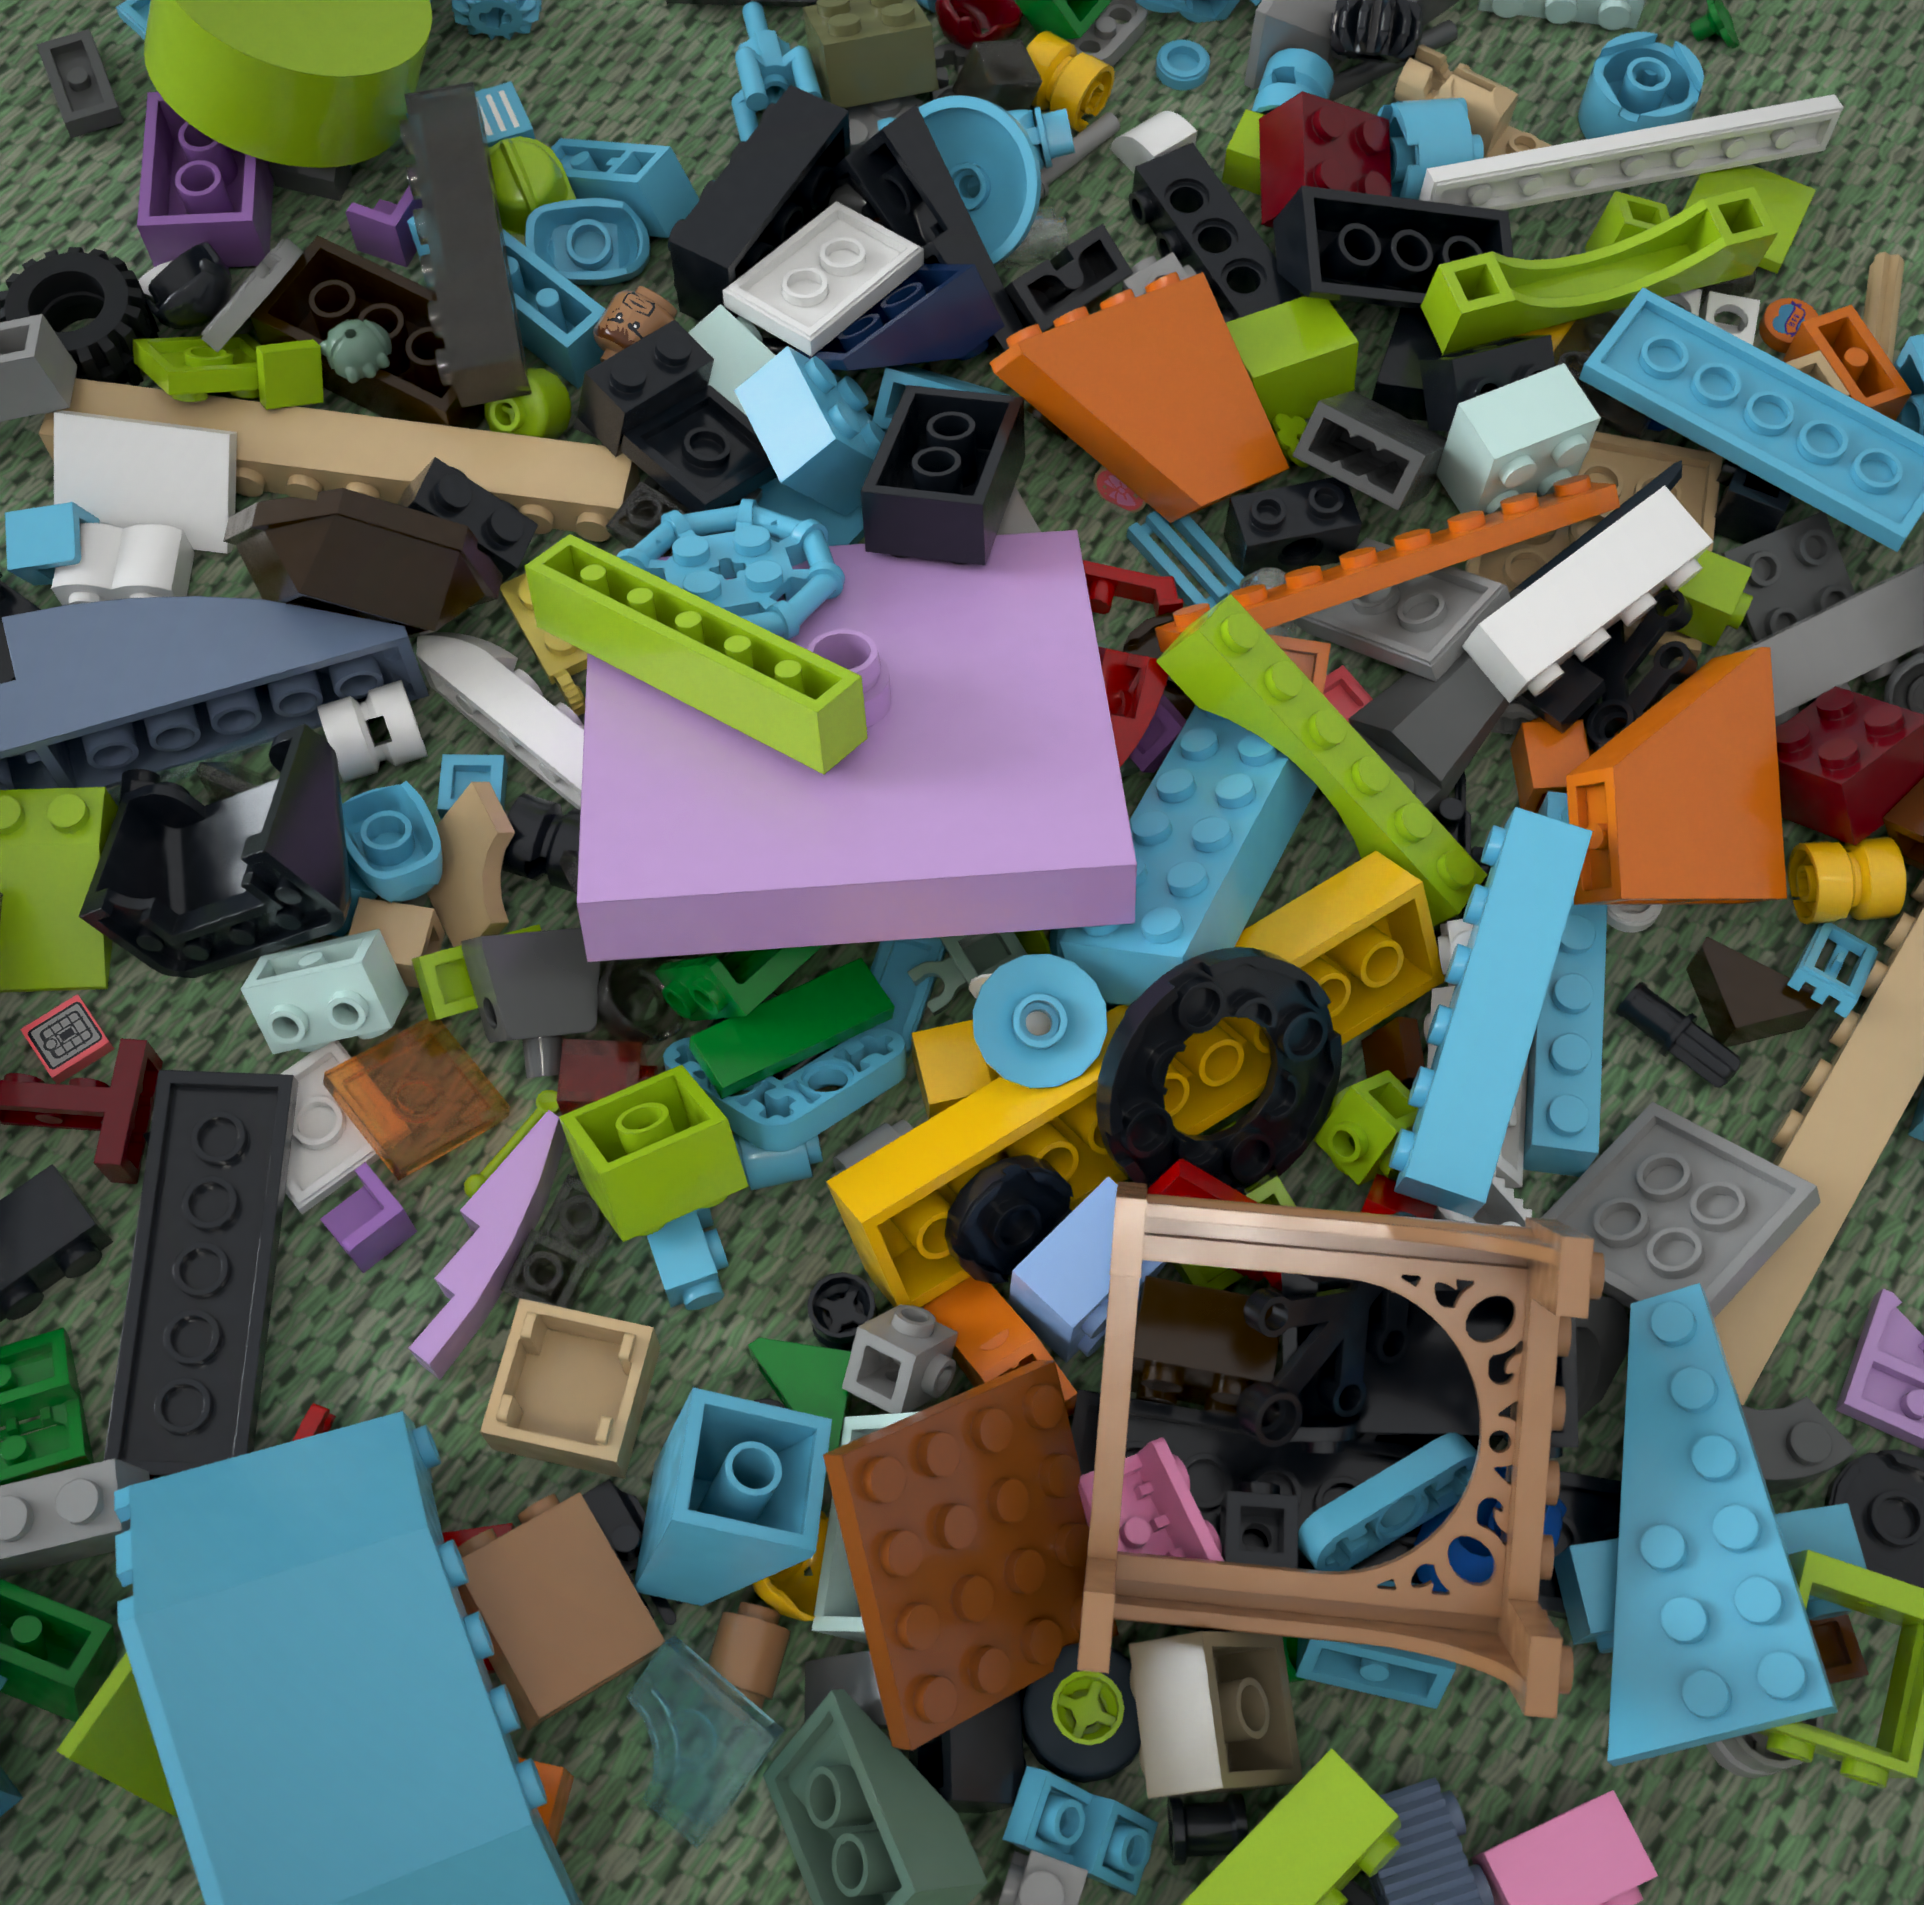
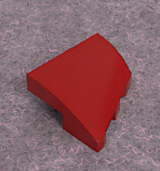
(1133, 695)

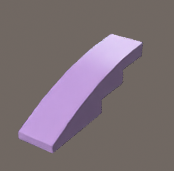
(501, 1220)

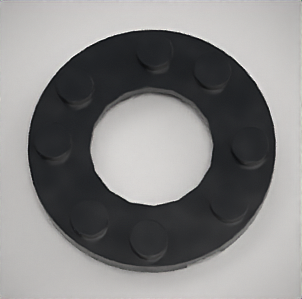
(1191, 1001)

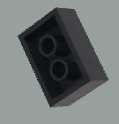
(944, 475)

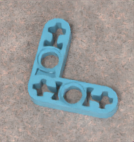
(794, 1110)

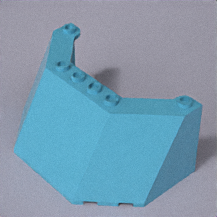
(327, 1682)

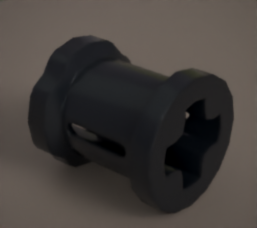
(1205, 1827)

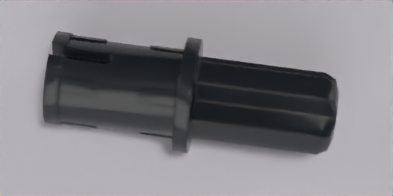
(1679, 1035)

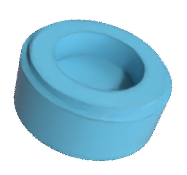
(1182, 64)

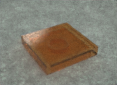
(416, 1096)

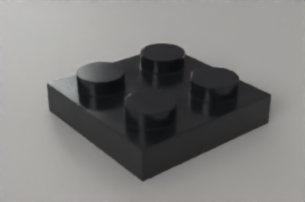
(701, 452)

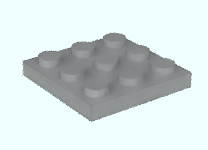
(1682, 1210)

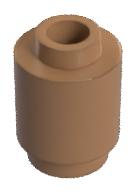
(750, 1650)

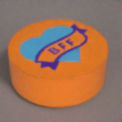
(1782, 322)

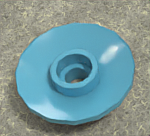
(1047, 986)

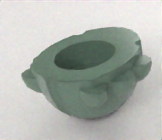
(357, 349)

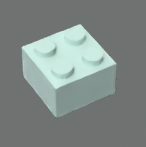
(1517, 440)

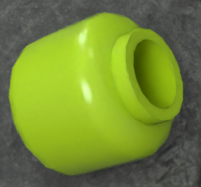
(541, 414)

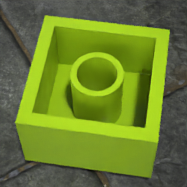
(654, 1152)

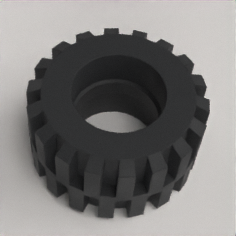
(79, 288)

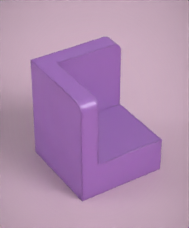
(385, 229)
(369, 1221)

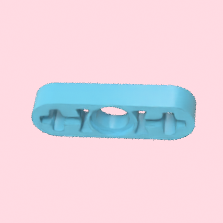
(1388, 1504)

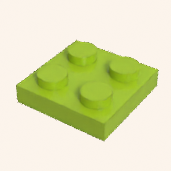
(192, 369)

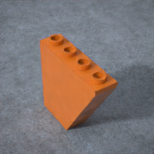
(1151, 394)
(1687, 796)

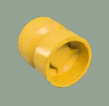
(1069, 80)
(1847, 880)

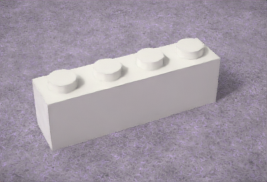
(1587, 594)

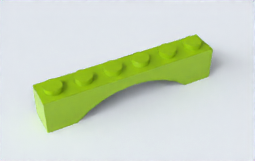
(1505, 296)
(1244, 676)

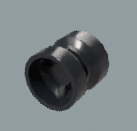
(836, 1303)

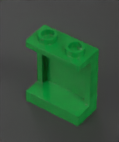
(730, 987)

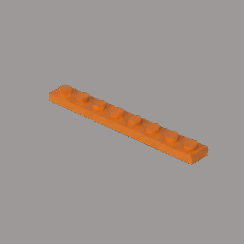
(1413, 555)

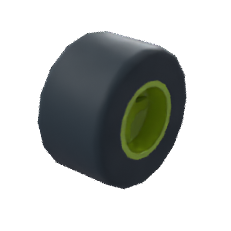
(1093, 1698)

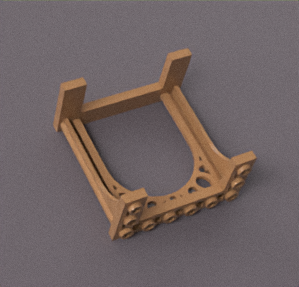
(1482, 1625)

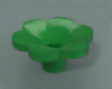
(1715, 22)

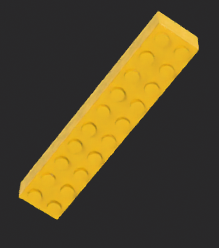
(1355, 934)

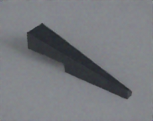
(916, 198)

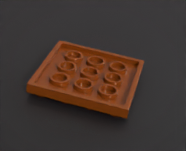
(965, 1548)

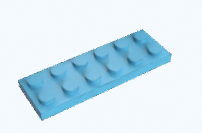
(1764, 416)

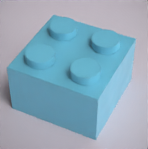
(812, 428)

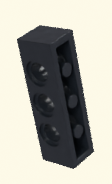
(1207, 231)

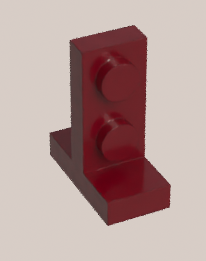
(117, 1111)

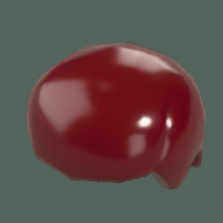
(964, 19)

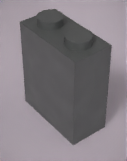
(1371, 449)

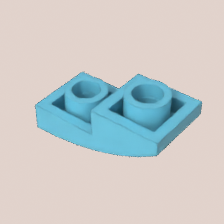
(1081, 1829)

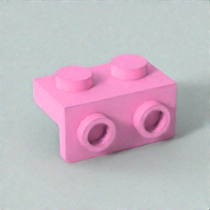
(1158, 1507)

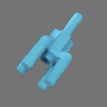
(767, 70)

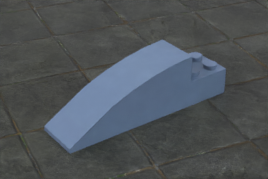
(176, 679)

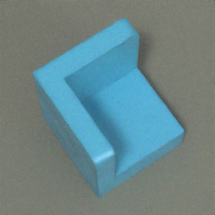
(44, 540)

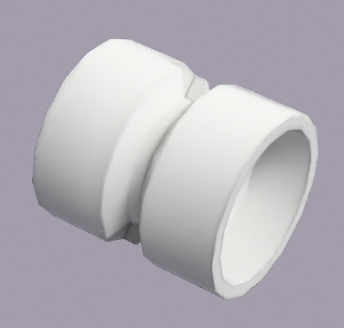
(351, 737)

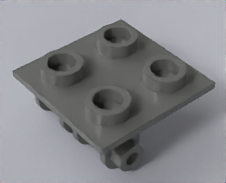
(1792, 574)

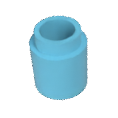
(776, 1168)

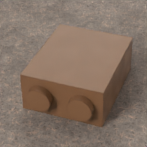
(555, 1607)

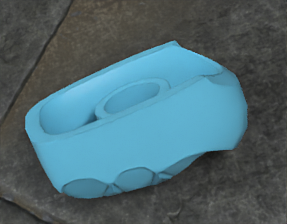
(589, 240)
(393, 842)

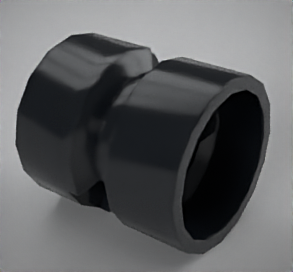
(541, 839)

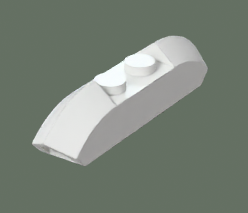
(507, 707)

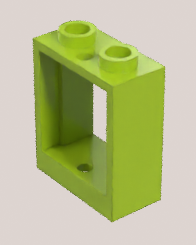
(1902, 1723)

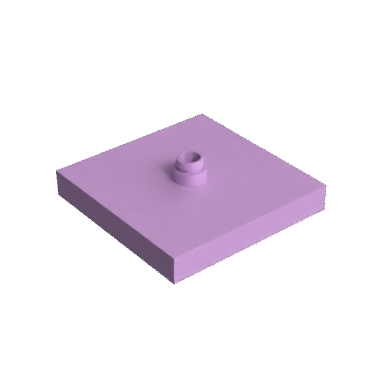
(961, 814)

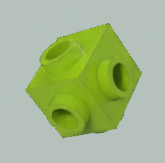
(1365, 1126)

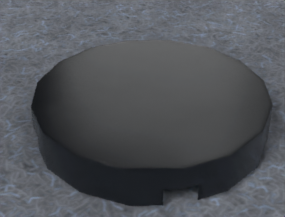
(1005, 1215)
(1886, 1525)

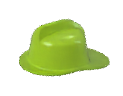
(525, 179)

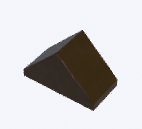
(1745, 997)

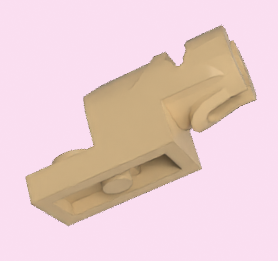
(1488, 102)

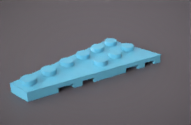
(1704, 1584)

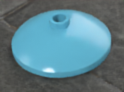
(993, 147)

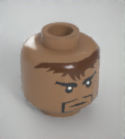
(631, 318)

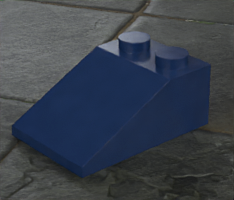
(926, 318)

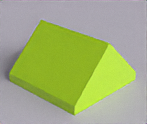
(1296, 355)

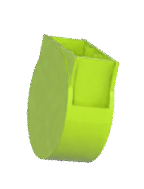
(290, 75)

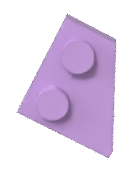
(1887, 1373)

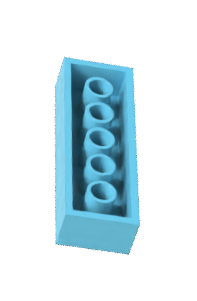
(1202, 854)

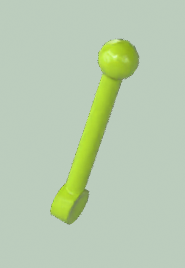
(545, 1101)

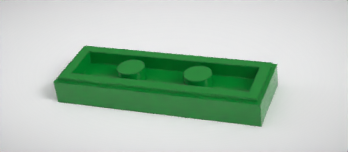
(791, 1028)

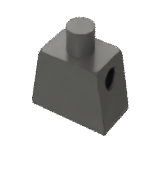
(534, 991)

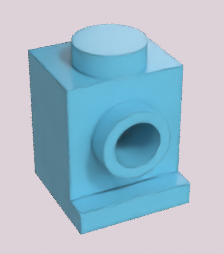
(689, 1260)

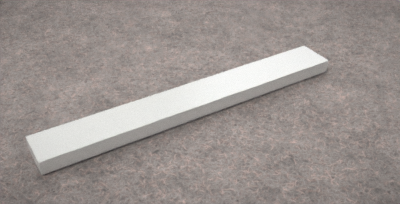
(1636, 157)

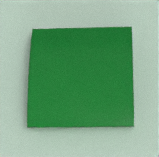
(41, 1380)

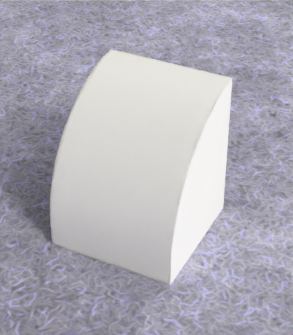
(1153, 139)

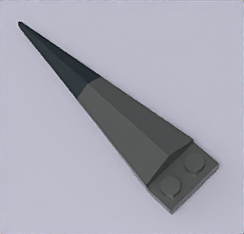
(1436, 728)

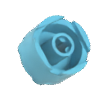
(1639, 86)
(1425, 137)

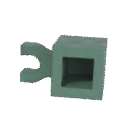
(967, 959)

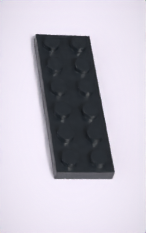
(202, 1270)

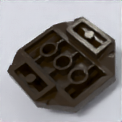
(363, 559)

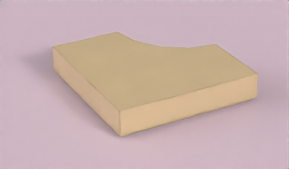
(473, 853)

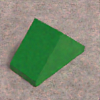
(806, 1379)

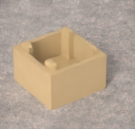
(571, 1388)

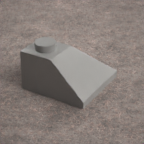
(1285, 26)

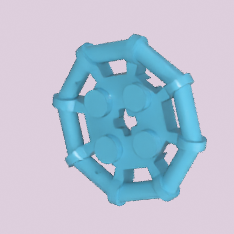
(747, 554)

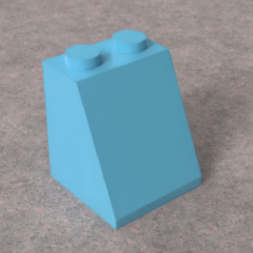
(731, 1498)

